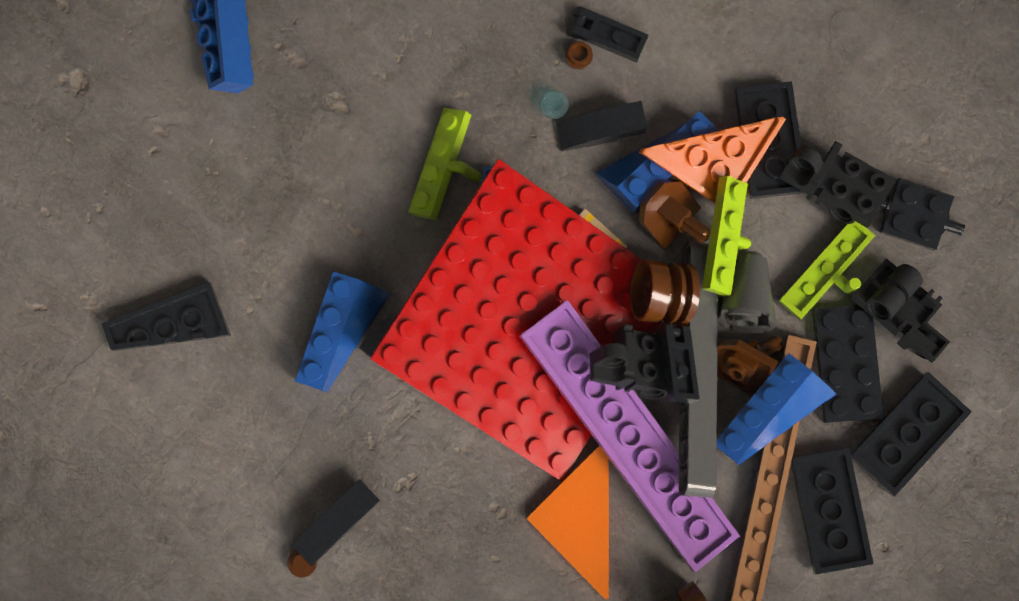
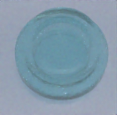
(554, 104)

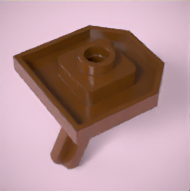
(670, 211)
(747, 364)

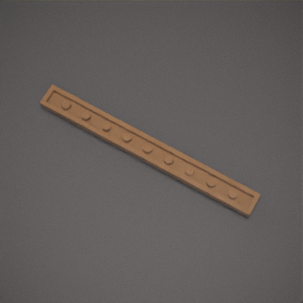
(768, 497)

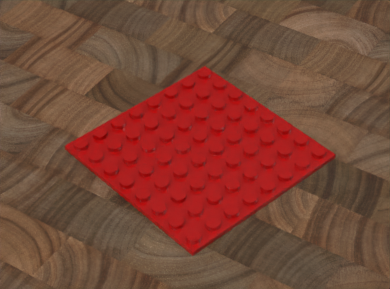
(492, 280)

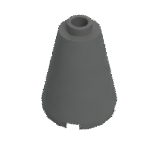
(751, 300)

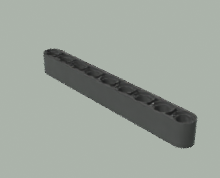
(699, 419)

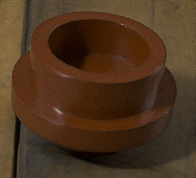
(578, 55)
(299, 566)

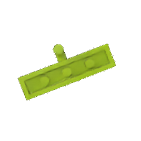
(441, 163)
(725, 236)
(827, 270)

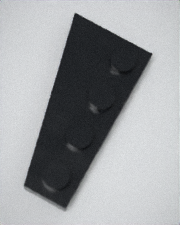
(176, 319)

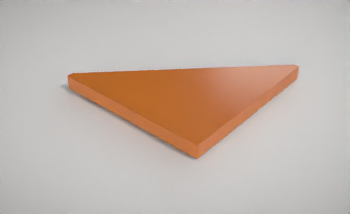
(706, 157)
(578, 520)

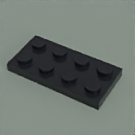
(763, 103)
(848, 363)
(910, 434)
(831, 511)

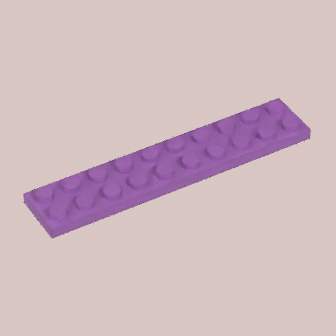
(628, 438)

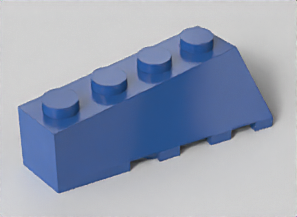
(225, 43)
(637, 175)
(339, 328)
(776, 406)

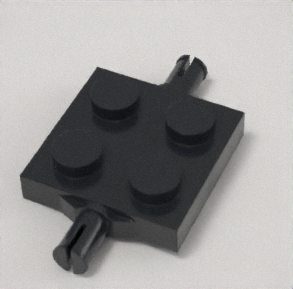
(918, 215)

